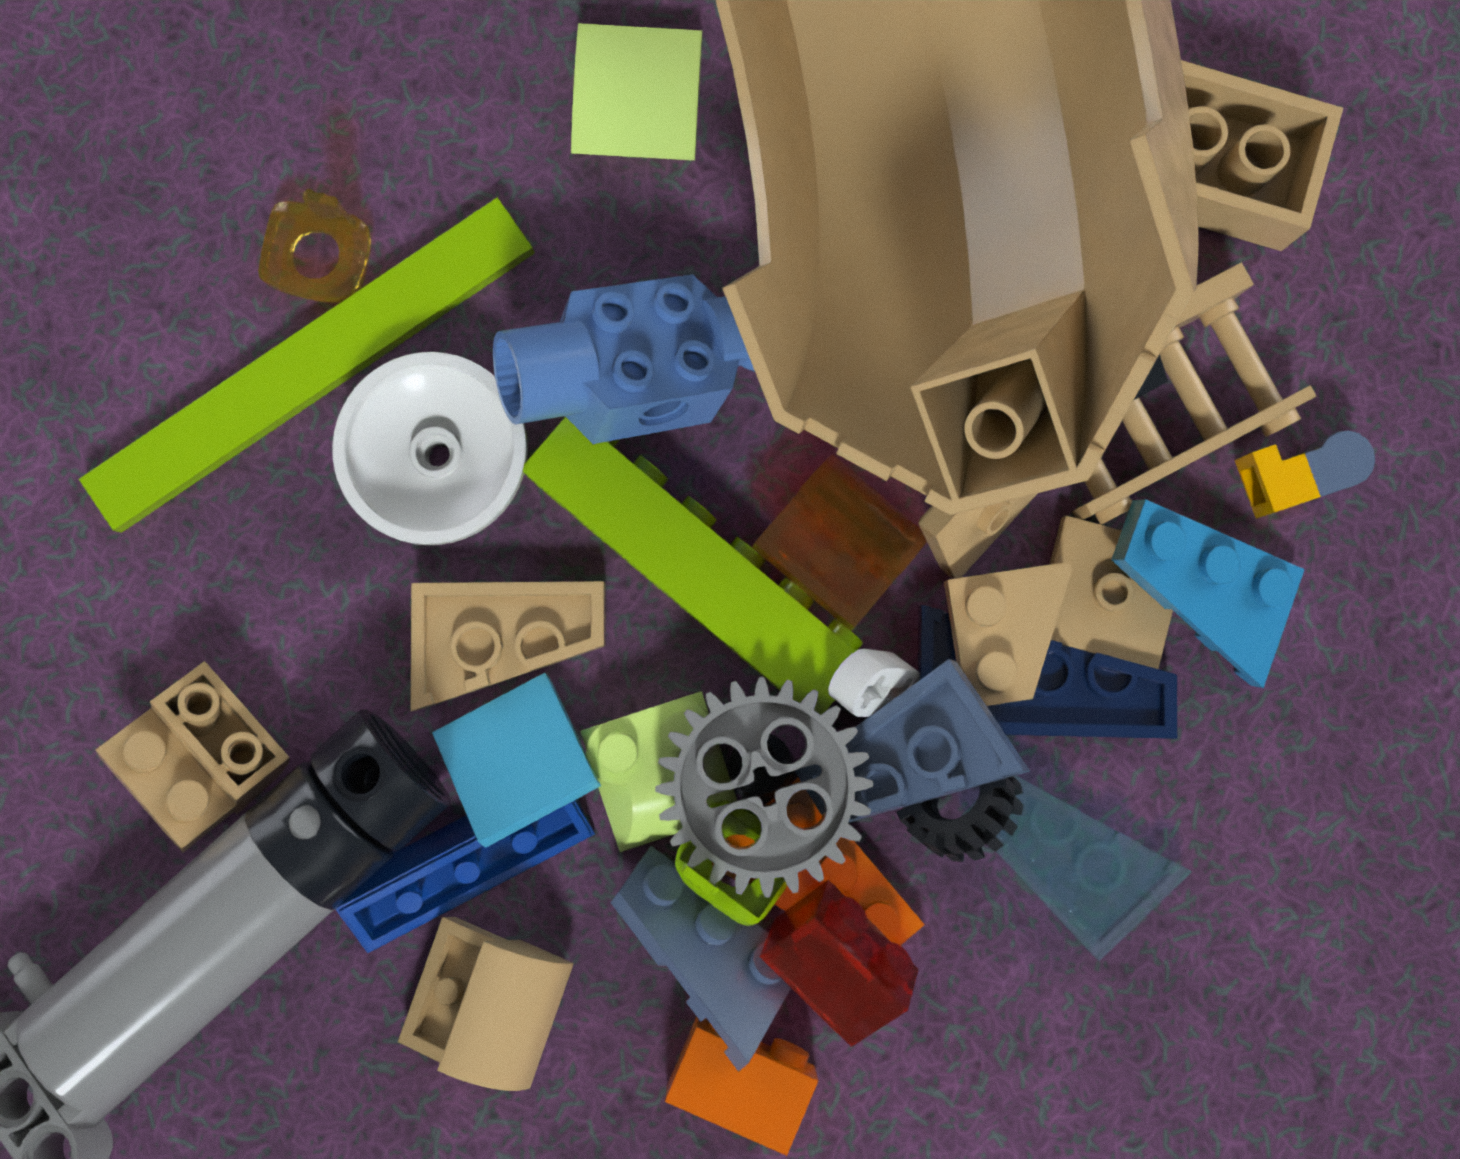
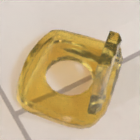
(317, 214)

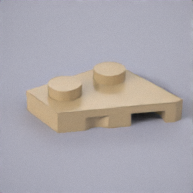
(1005, 627)

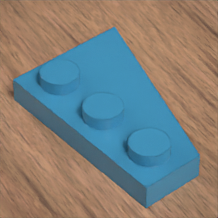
(1212, 581)

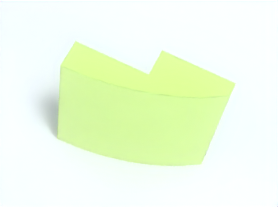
(636, 91)

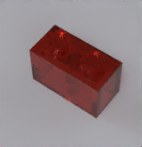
(840, 963)

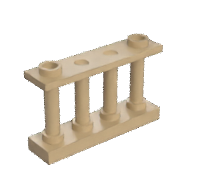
(1214, 306)

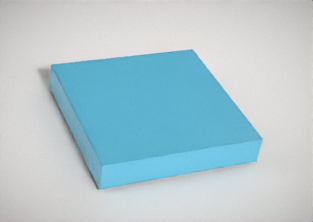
(515, 760)

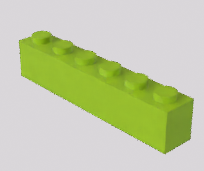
(692, 563)

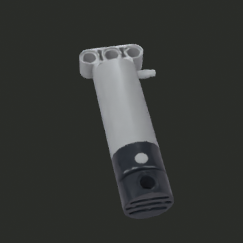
(205, 938)

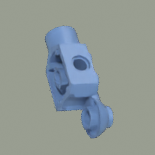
(624, 360)

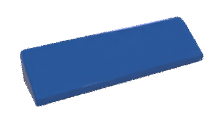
(451, 870)

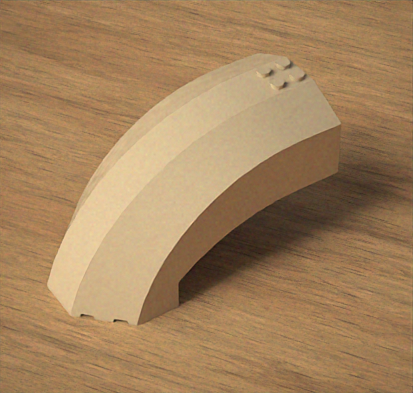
(963, 229)

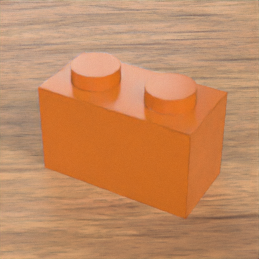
(758, 1102)

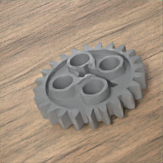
(781, 846)

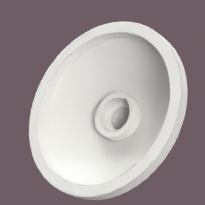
(396, 422)

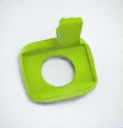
(745, 908)

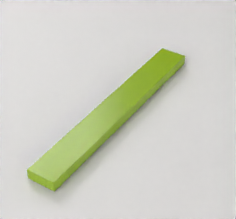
(306, 366)

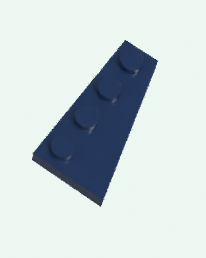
(1075, 692)

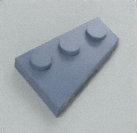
(927, 745)

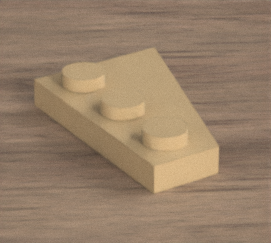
(497, 631)

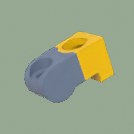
(1322, 469)

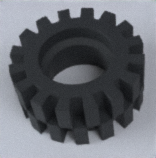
(971, 830)

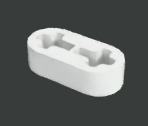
(870, 681)

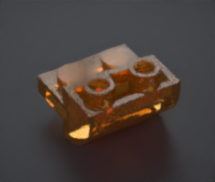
(841, 542)

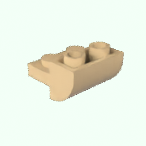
(194, 757)
(485, 1006)

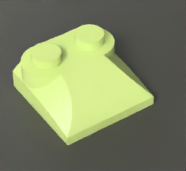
(626, 764)

